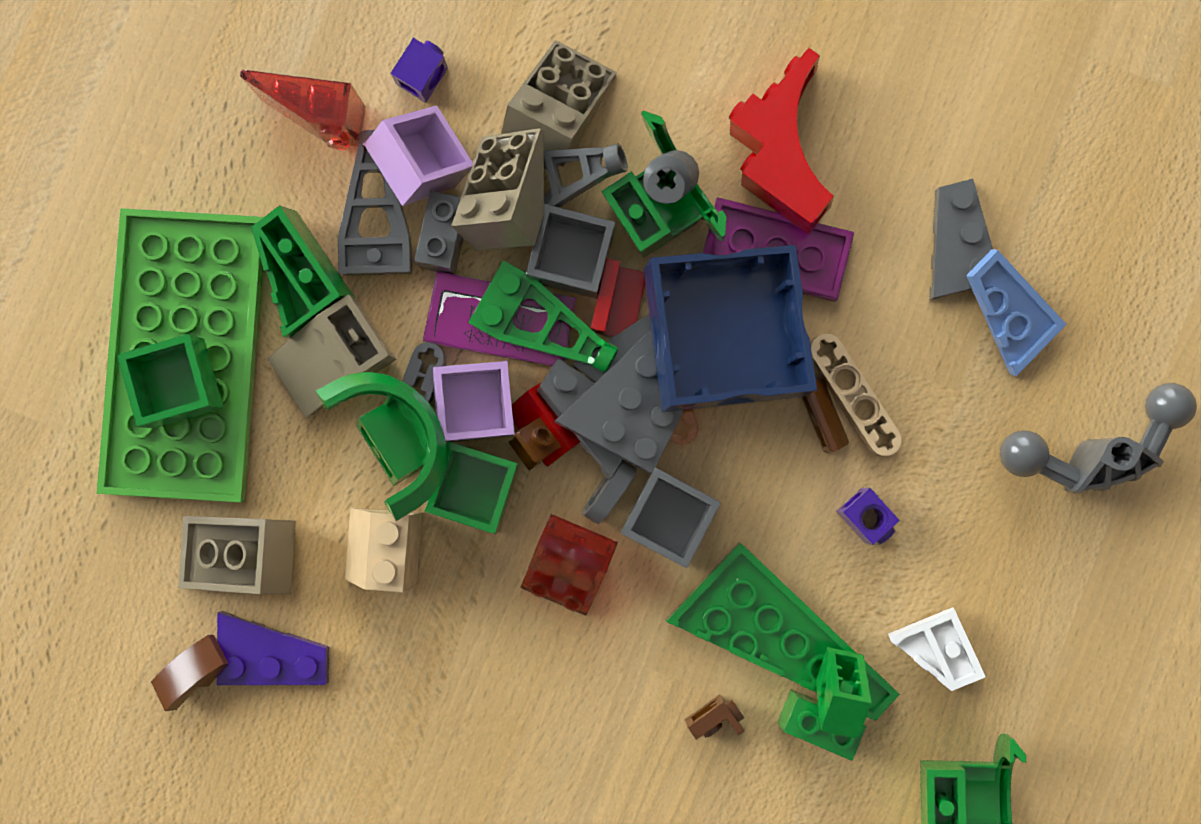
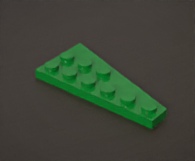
(765, 623)

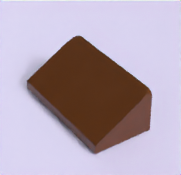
(825, 418)

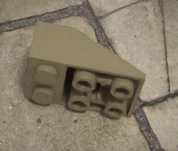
(559, 97)
(504, 192)
(328, 348)

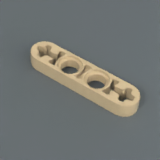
(859, 391)

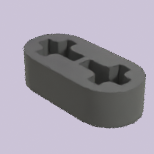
(416, 366)
(609, 493)

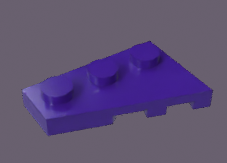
(268, 656)

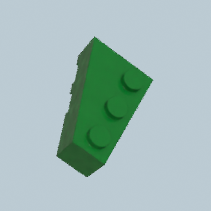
(297, 268)

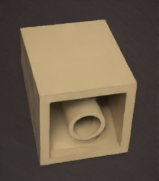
(383, 551)

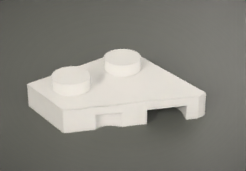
(941, 648)

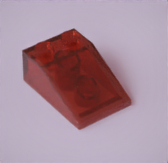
(320, 106)

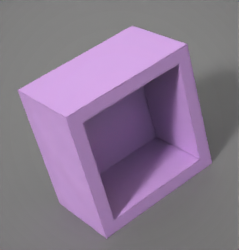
(418, 154)
(473, 401)

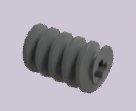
(658, 171)

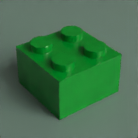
(170, 381)
(473, 488)

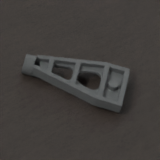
(591, 167)
(372, 254)

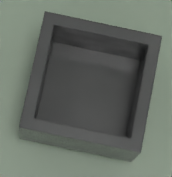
(571, 251)
(670, 517)

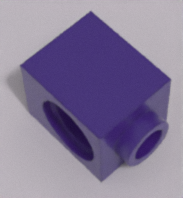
(420, 69)
(853, 511)

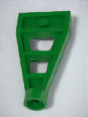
(502, 302)

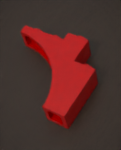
(769, 129)

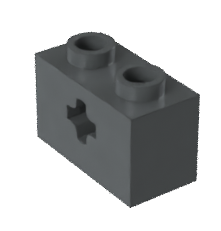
(438, 241)

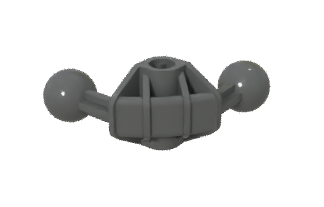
(1104, 461)

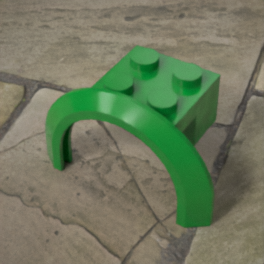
(657, 223)
(399, 433)
(970, 789)

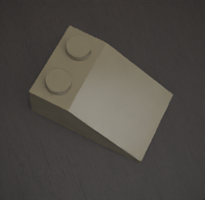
(237, 555)

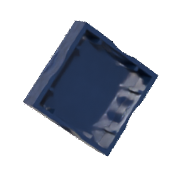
(729, 328)

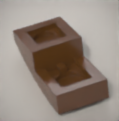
(191, 669)

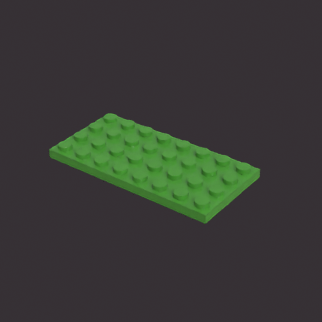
(171, 281)

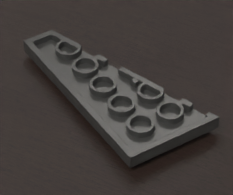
(625, 410)

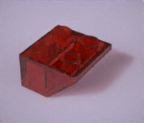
(569, 564)

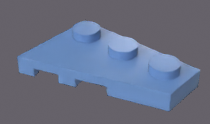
(1013, 310)

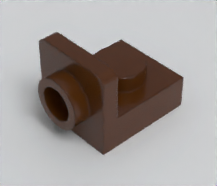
(534, 443)
(708, 718)

